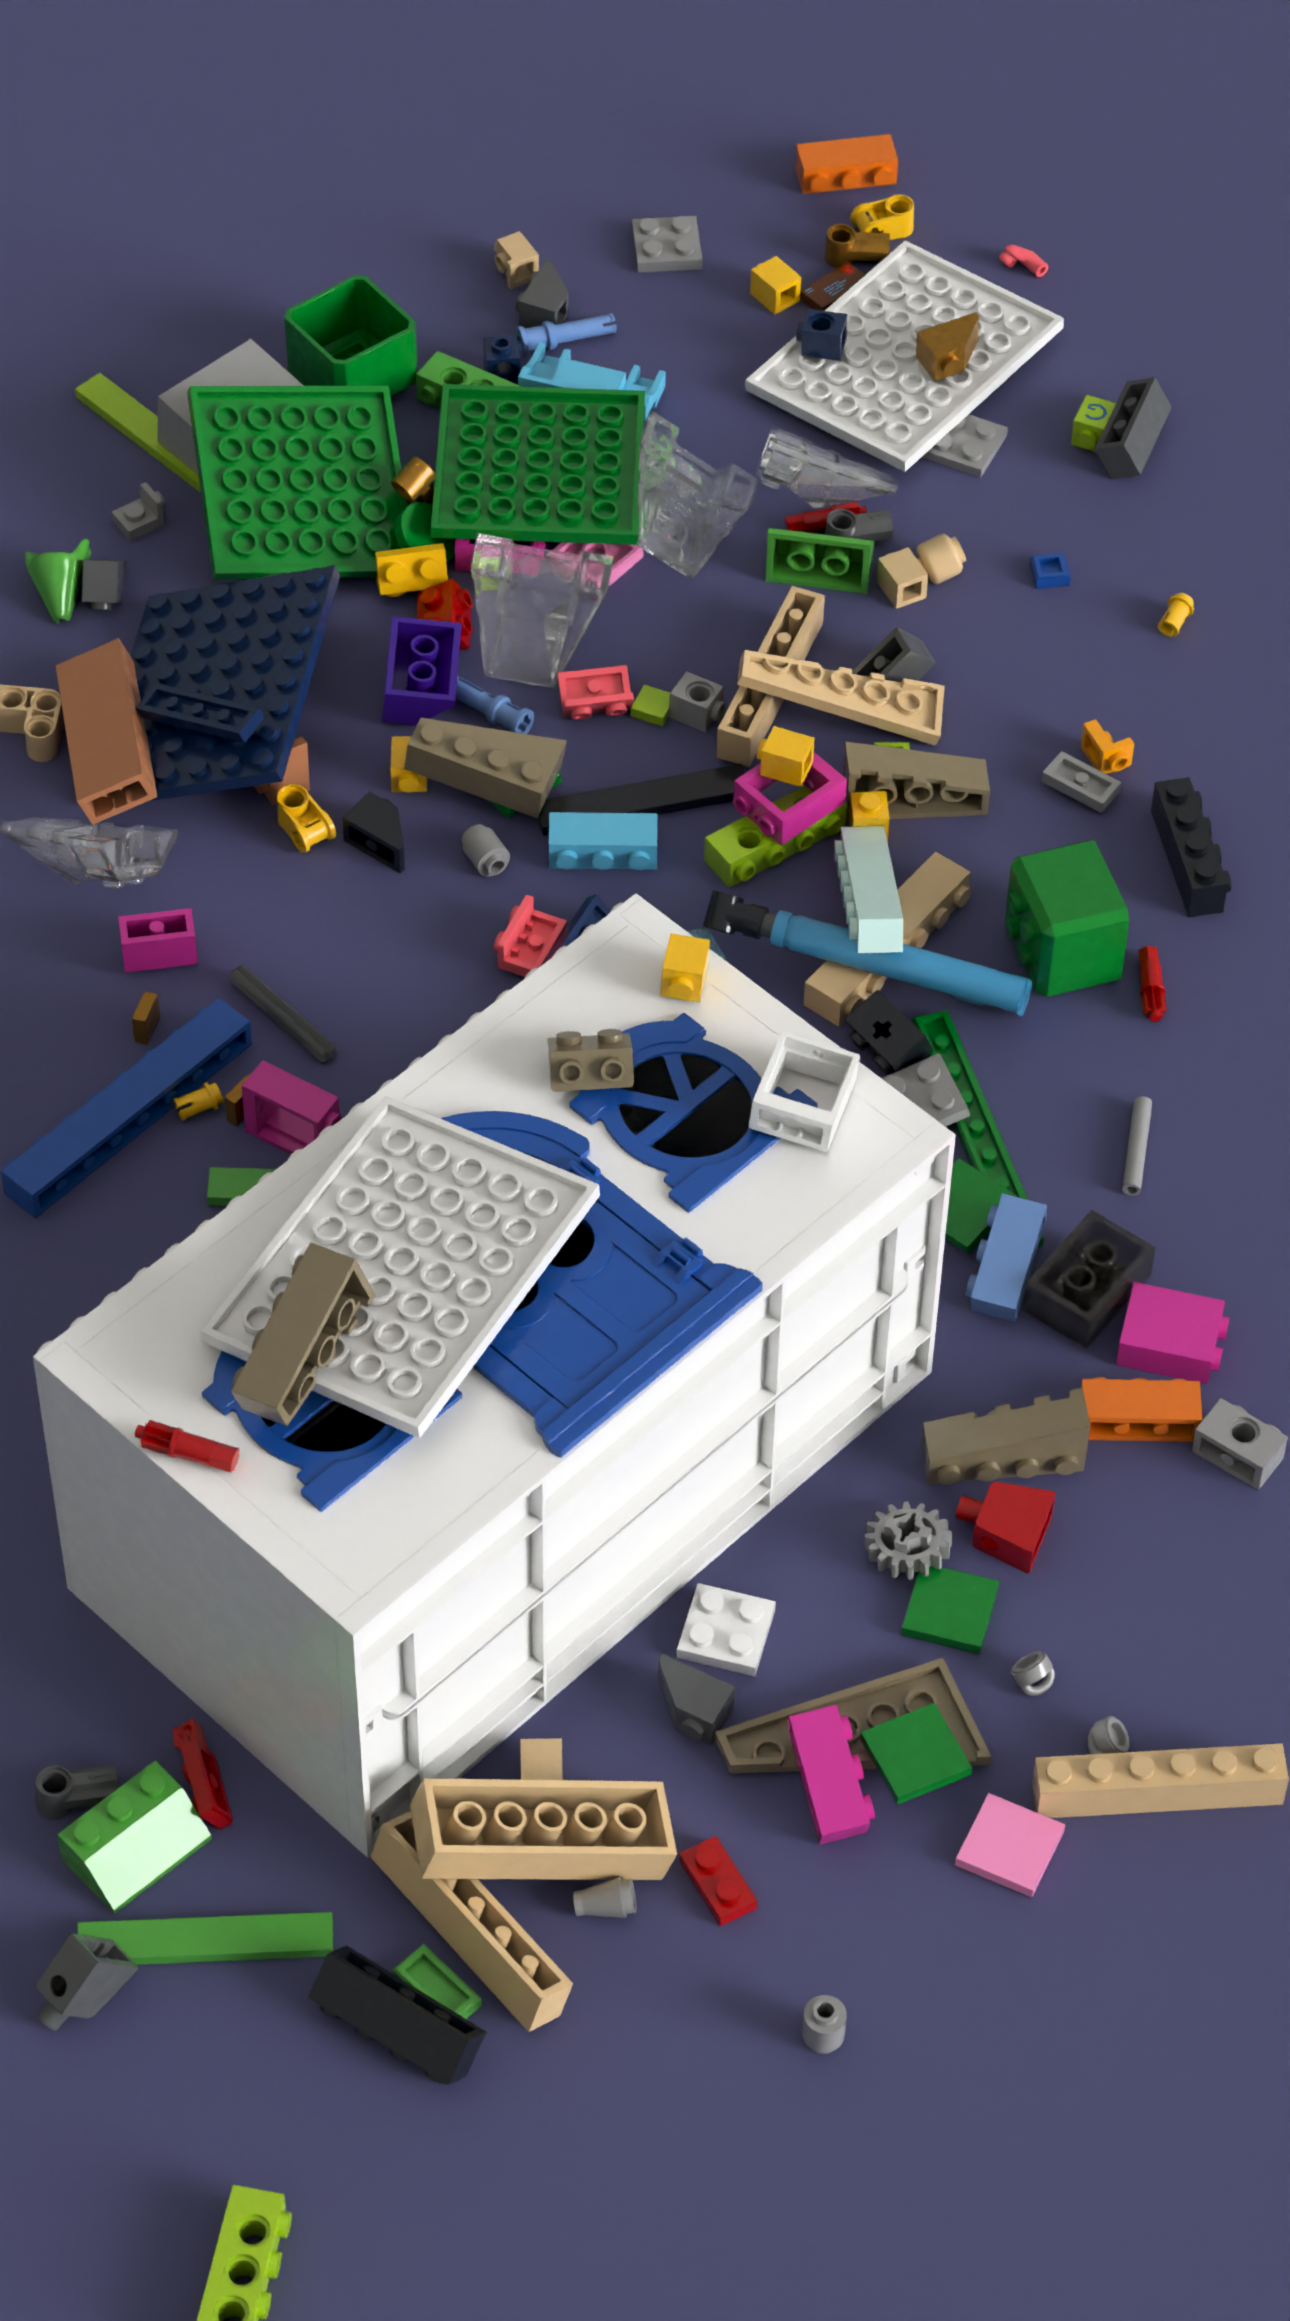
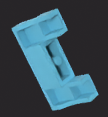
(567, 373)

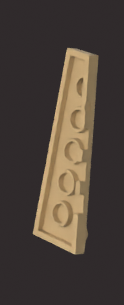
(902, 707)

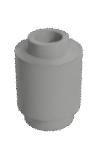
(485, 850)
(824, 2024)

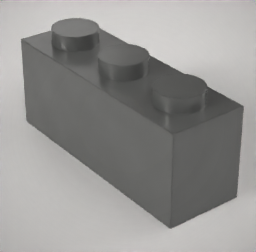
(1133, 428)

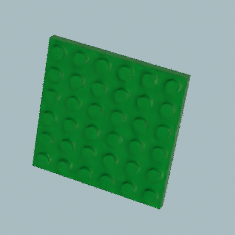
(538, 464)
(296, 477)

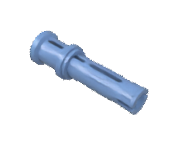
(564, 332)
(496, 708)

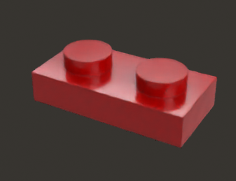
(718, 1881)

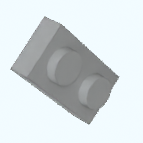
(1081, 781)

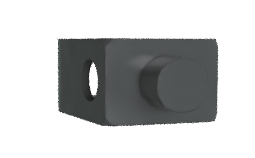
(82, 1978)

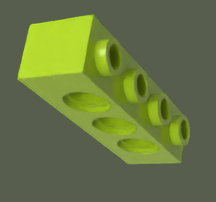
(744, 850)
(247, 2214)

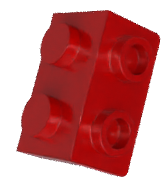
(448, 604)

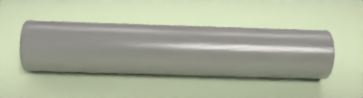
(1137, 1146)

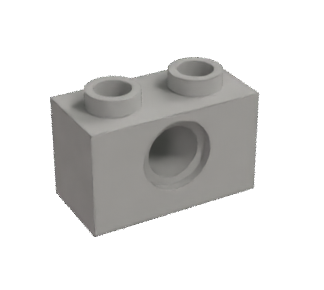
(1219, 1442)

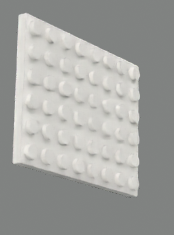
(879, 389)
(447, 1241)

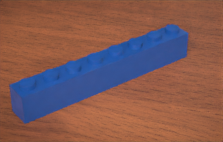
(125, 1108)

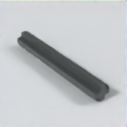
(283, 1013)

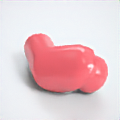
(1025, 257)

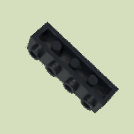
(1190, 847)
(396, 2015)

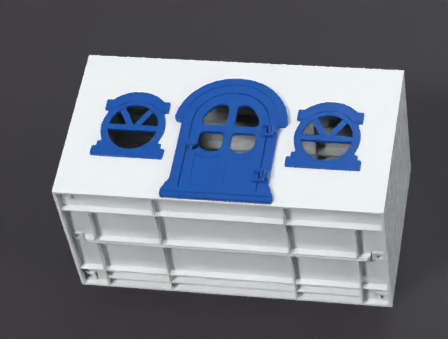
(607, 1445)

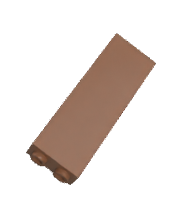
(105, 731)

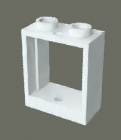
(798, 1120)

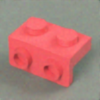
(595, 692)
(527, 938)

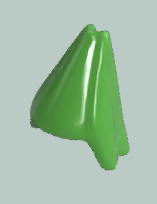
(58, 578)

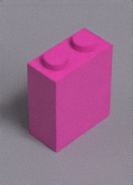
(1172, 1333)

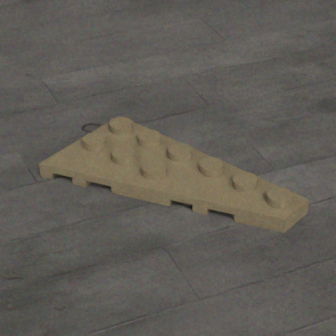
(766, 1744)

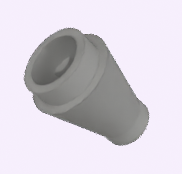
(608, 1899)

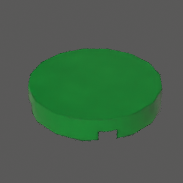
(414, 529)

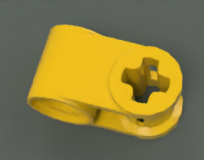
(887, 215)
(303, 817)

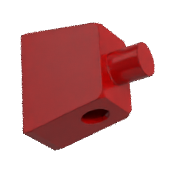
(1009, 1522)

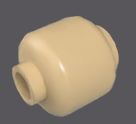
(941, 557)

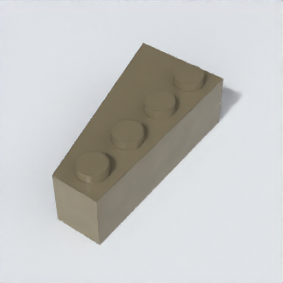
(487, 762)
(918, 781)
(301, 1333)
(1008, 1441)

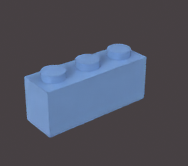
(1006, 1257)

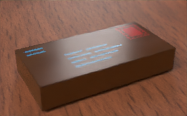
(831, 286)

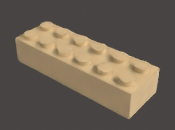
(542, 1829)

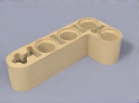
(35, 714)

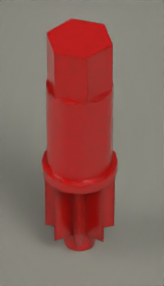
(816, 519)
(1152, 988)
(188, 1446)

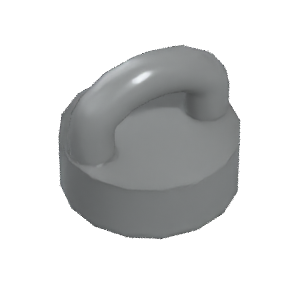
(1032, 1669)
(1108, 1737)

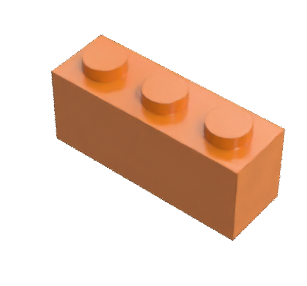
(846, 164)
(1142, 1409)

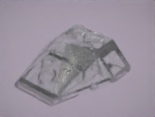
(818, 474)
(684, 501)
(534, 606)
(93, 851)

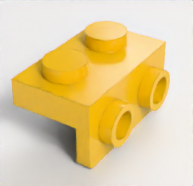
(410, 569)

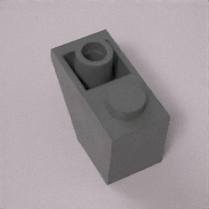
(543, 299)

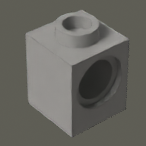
(696, 702)

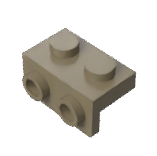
(590, 1061)

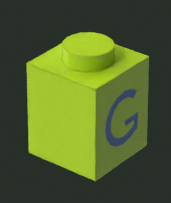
(1091, 422)

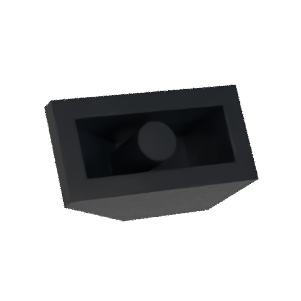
(376, 830)

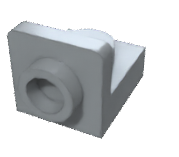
(142, 514)

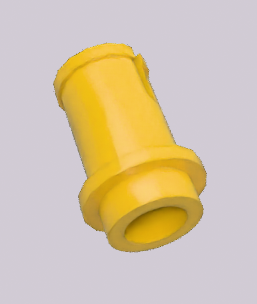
(1178, 609)
(200, 1099)

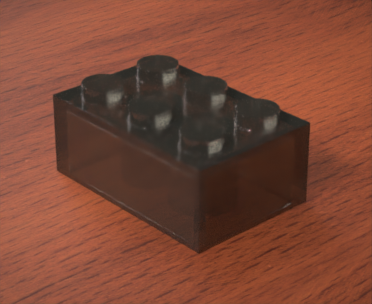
(1088, 1278)

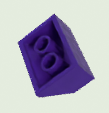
(420, 669)

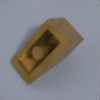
(948, 346)

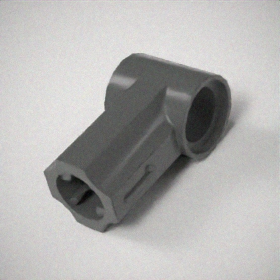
(866, 526)
(77, 1788)

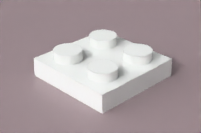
(726, 1629)

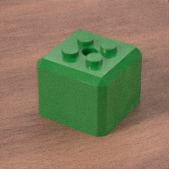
(351, 338)
(1066, 918)

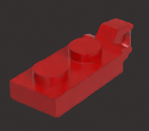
(202, 1774)

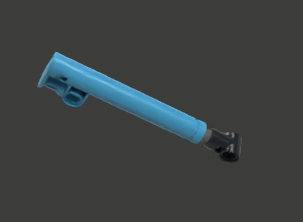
(831, 943)

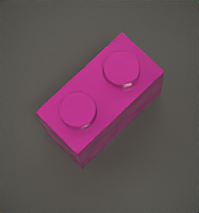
(158, 940)

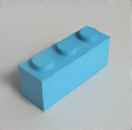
(602, 841)

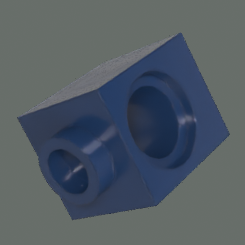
(822, 334)
(502, 357)

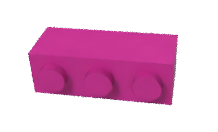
(830, 1774)

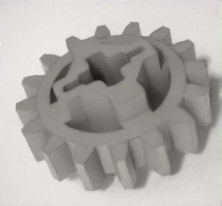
(908, 1540)

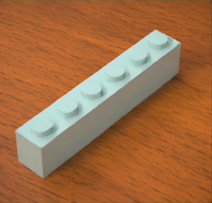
(869, 889)

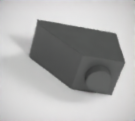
(103, 582)
(897, 658)
(695, 1699)

